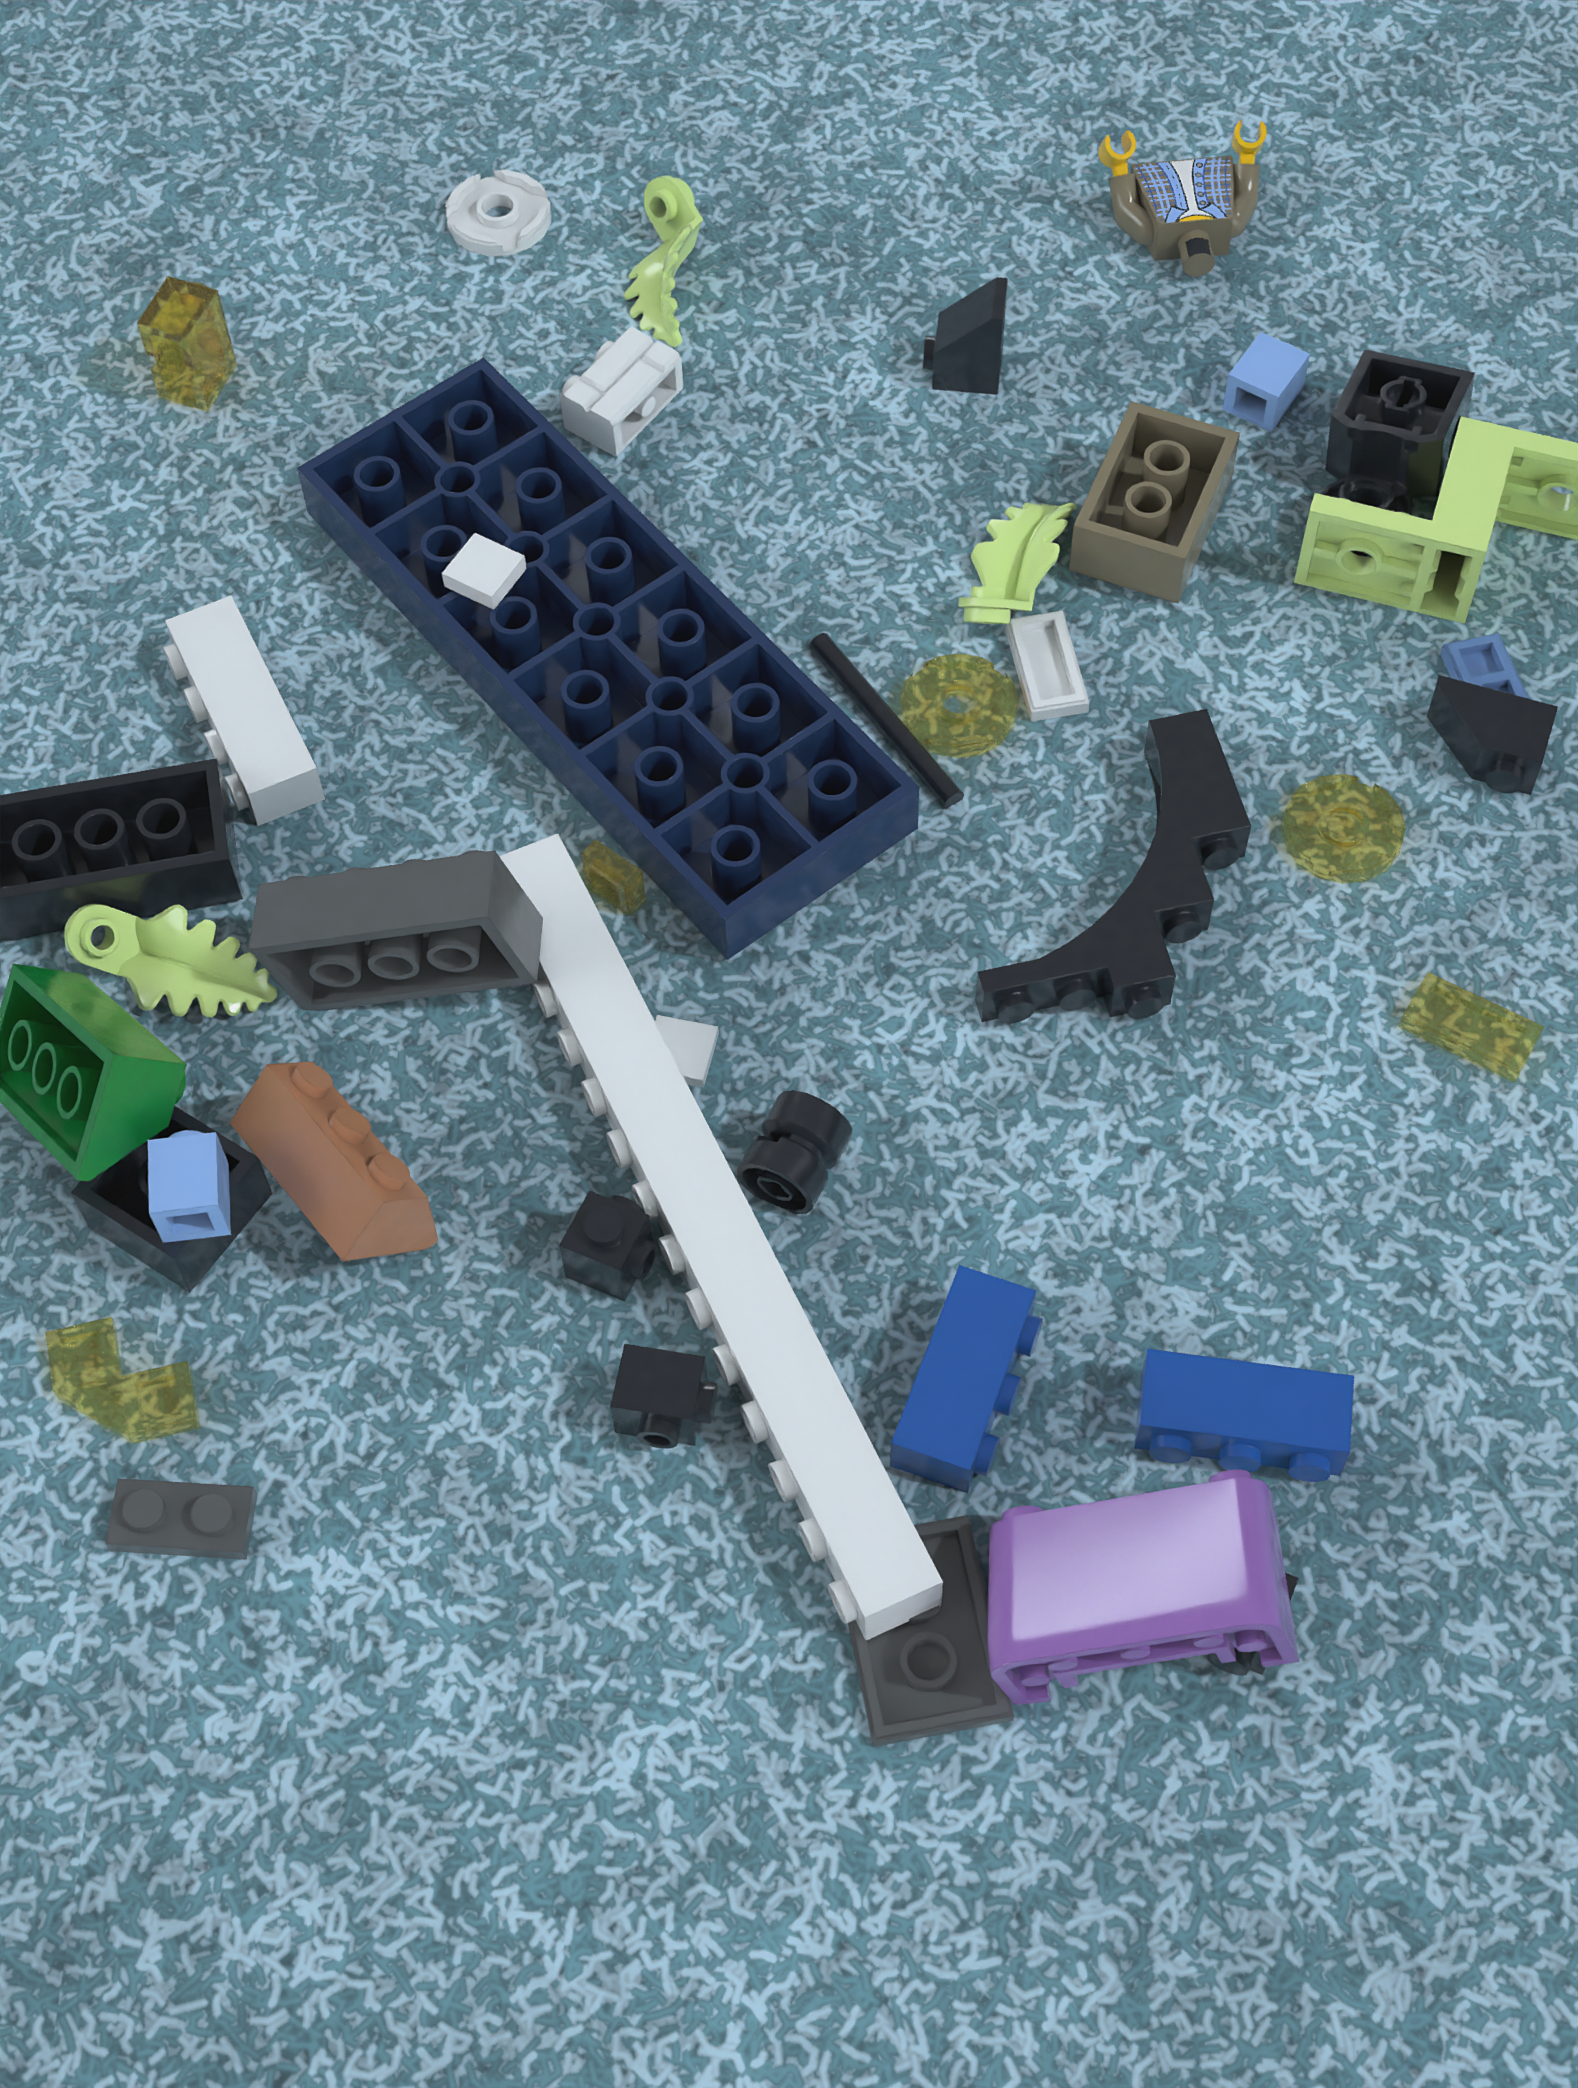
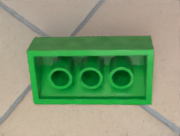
(82, 1070)

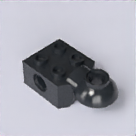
(1395, 430)

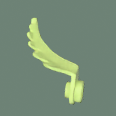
(677, 222)
(1014, 561)
(169, 960)

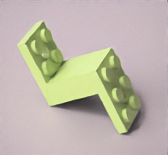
(1438, 561)

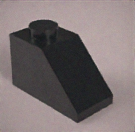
(969, 342)
(1492, 732)

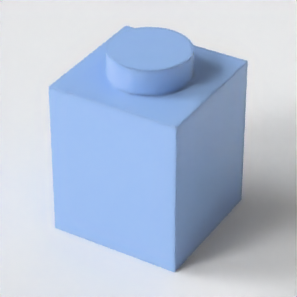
(1266, 381)
(188, 1186)

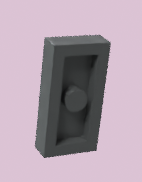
(181, 1519)

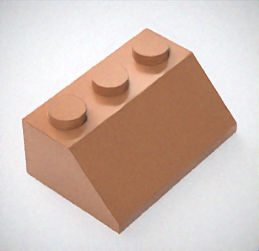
(333, 1164)

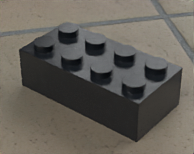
(116, 843)

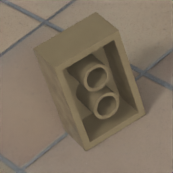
(1153, 501)

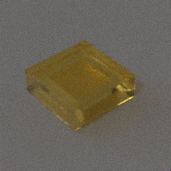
(613, 878)

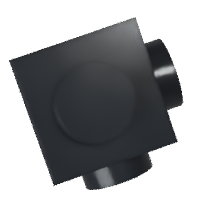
(608, 1245)
(662, 1396)

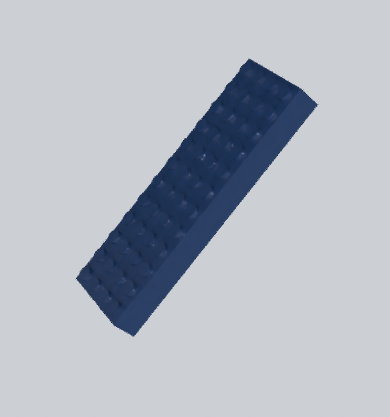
(614, 658)

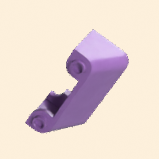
(1136, 1584)

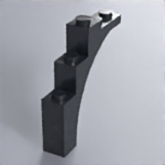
(1169, 898)

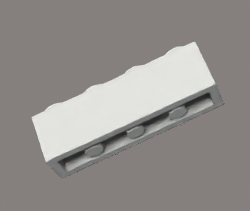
(244, 710)

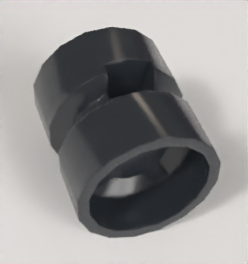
(797, 1147)

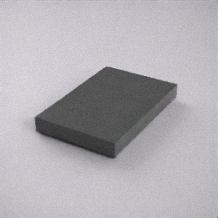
(936, 1666)

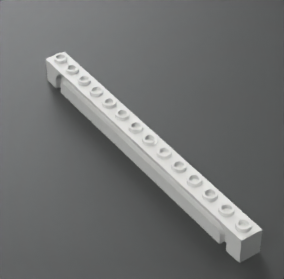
(719, 1246)

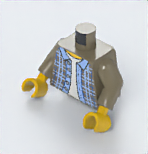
(1185, 205)

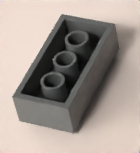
(397, 932)

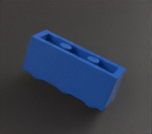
(966, 1380)
(1244, 1414)

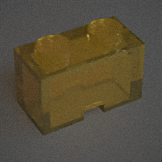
(189, 343)

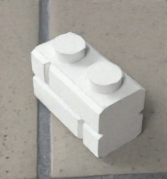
(621, 390)

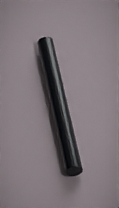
(886, 721)

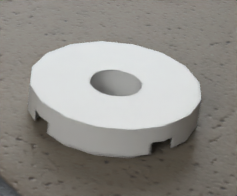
(504, 234)

